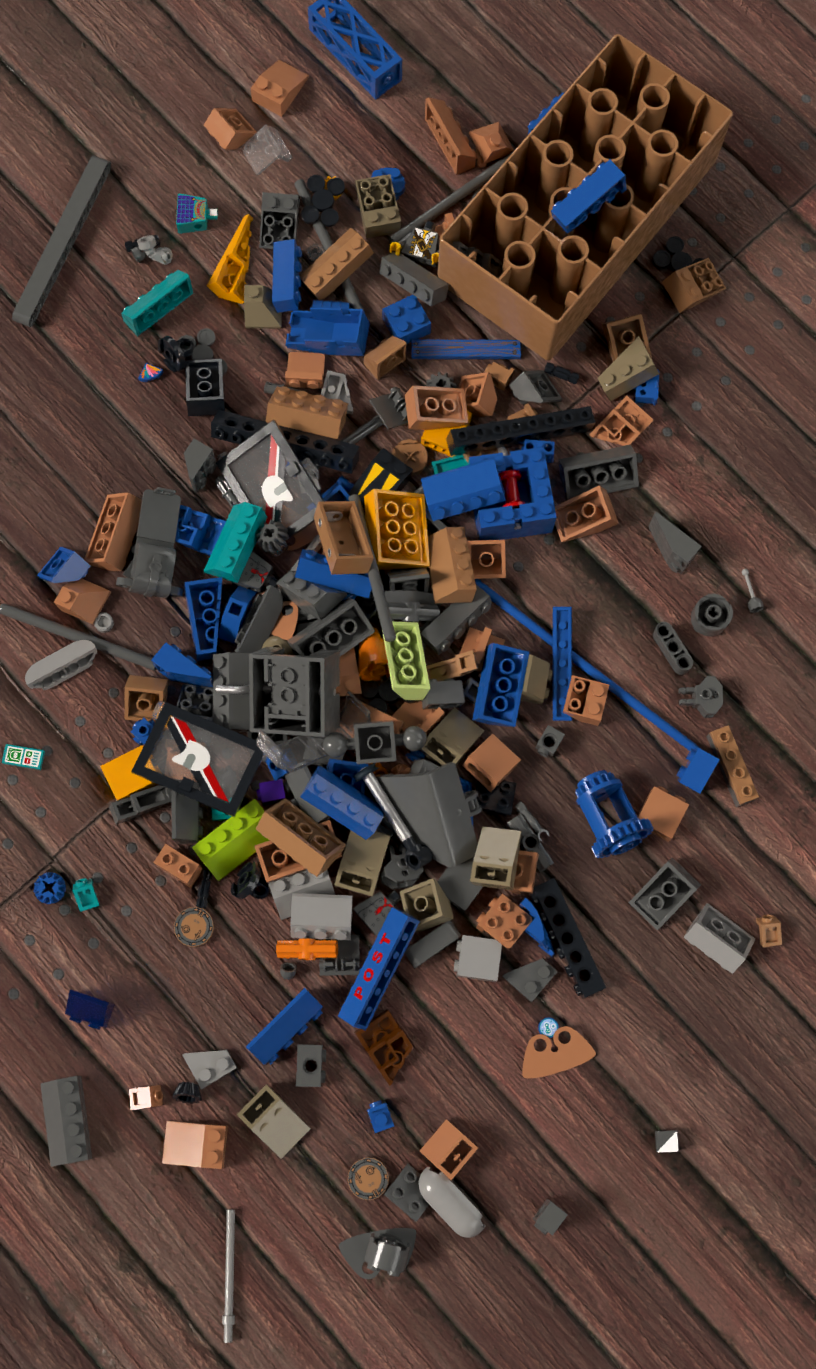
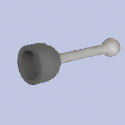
(755, 604)

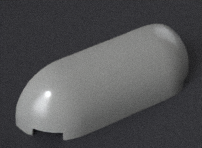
(61, 665)
(450, 1203)

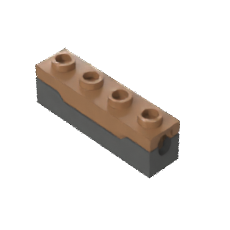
(732, 766)

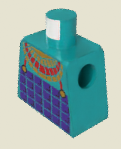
(193, 213)

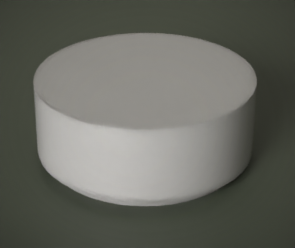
(104, 622)

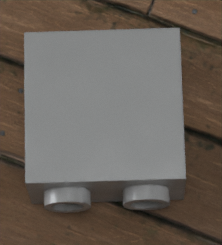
(478, 958)

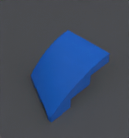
(198, 530)
(536, 928)

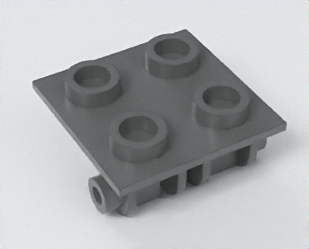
(391, 408)
(347, 960)
(406, 1193)

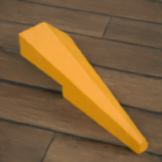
(230, 274)

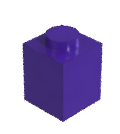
(271, 792)

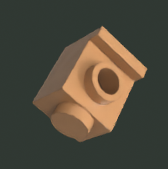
(500, 375)

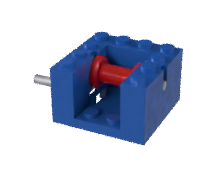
(528, 497)

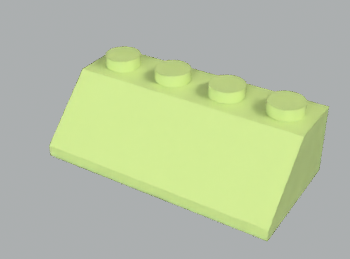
(407, 662)

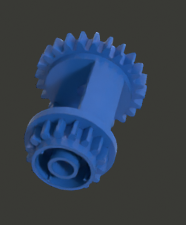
(621, 836)

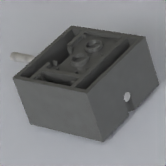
(292, 692)

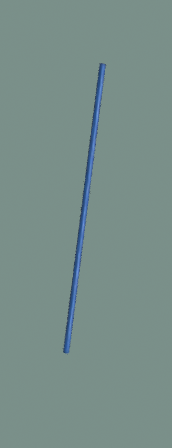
(576, 659)

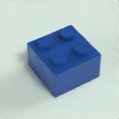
(406, 319)
(697, 769)

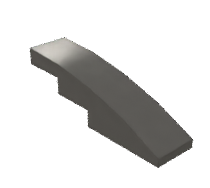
(485, 260)

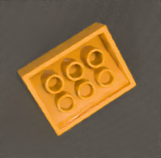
(397, 528)

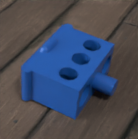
(648, 391)
(548, 448)

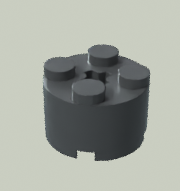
(721, 615)
(387, 1253)

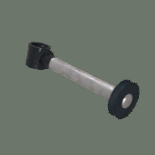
(416, 854)

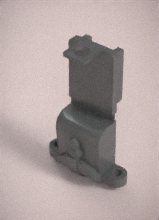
(154, 546)

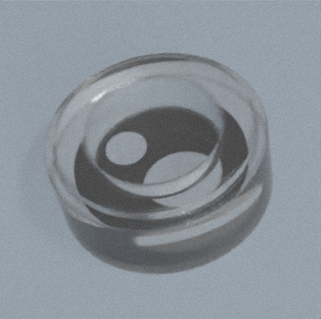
(314, 252)

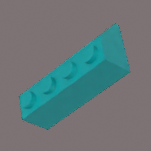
(157, 302)
(236, 542)

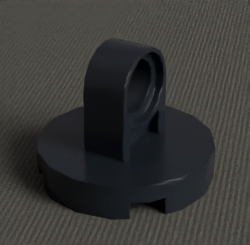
(173, 353)
(248, 880)

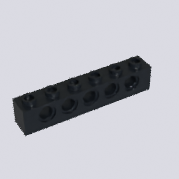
(551, 890)

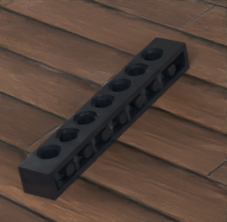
(517, 430)
(318, 449)

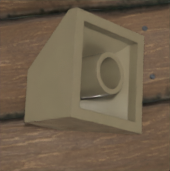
(260, 309)

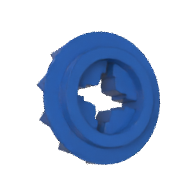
(48, 897)

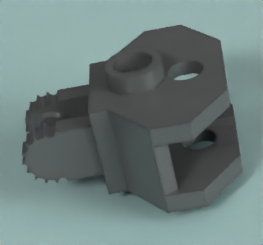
(702, 696)
(398, 871)

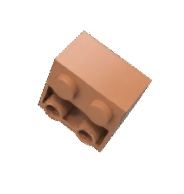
(586, 700)
(448, 1149)

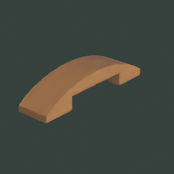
(453, 668)

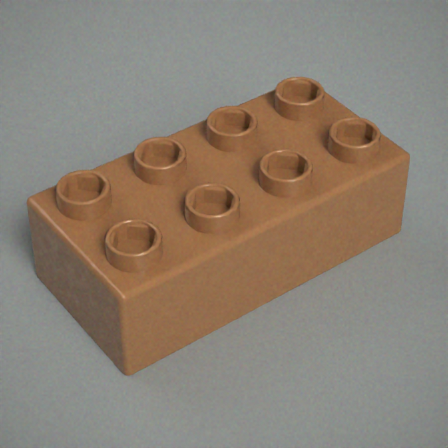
(618, 109)

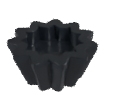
(187, 1093)

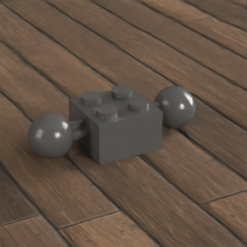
(374, 741)

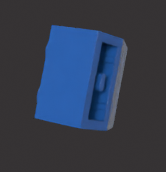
(179, 668)

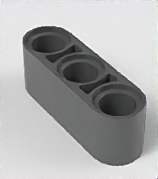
(672, 639)
(432, 944)

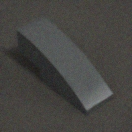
(140, 804)

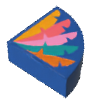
(150, 373)

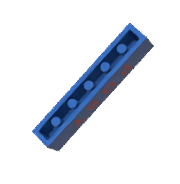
(378, 968)

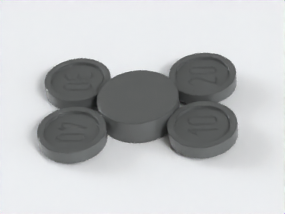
(206, 338)

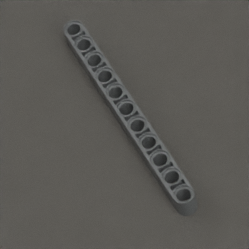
(61, 241)

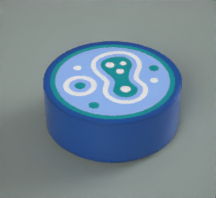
(548, 1027)

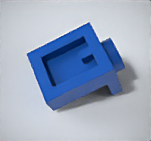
(380, 1116)

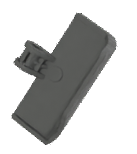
(435, 811)

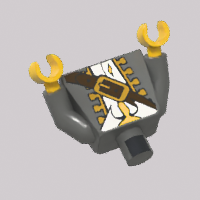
(420, 245)

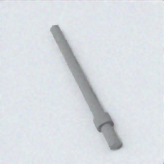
(228, 1318)

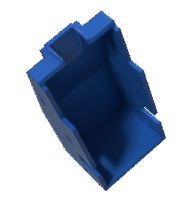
(329, 331)

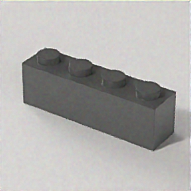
(414, 278)
(454, 621)

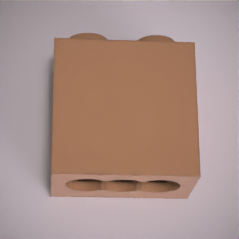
(491, 762)
(663, 812)
(178, 865)

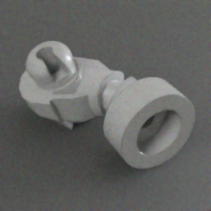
(162, 255)

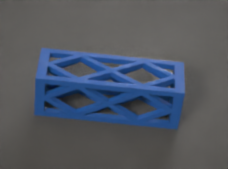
(389, 69)

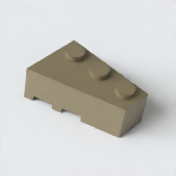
(628, 370)

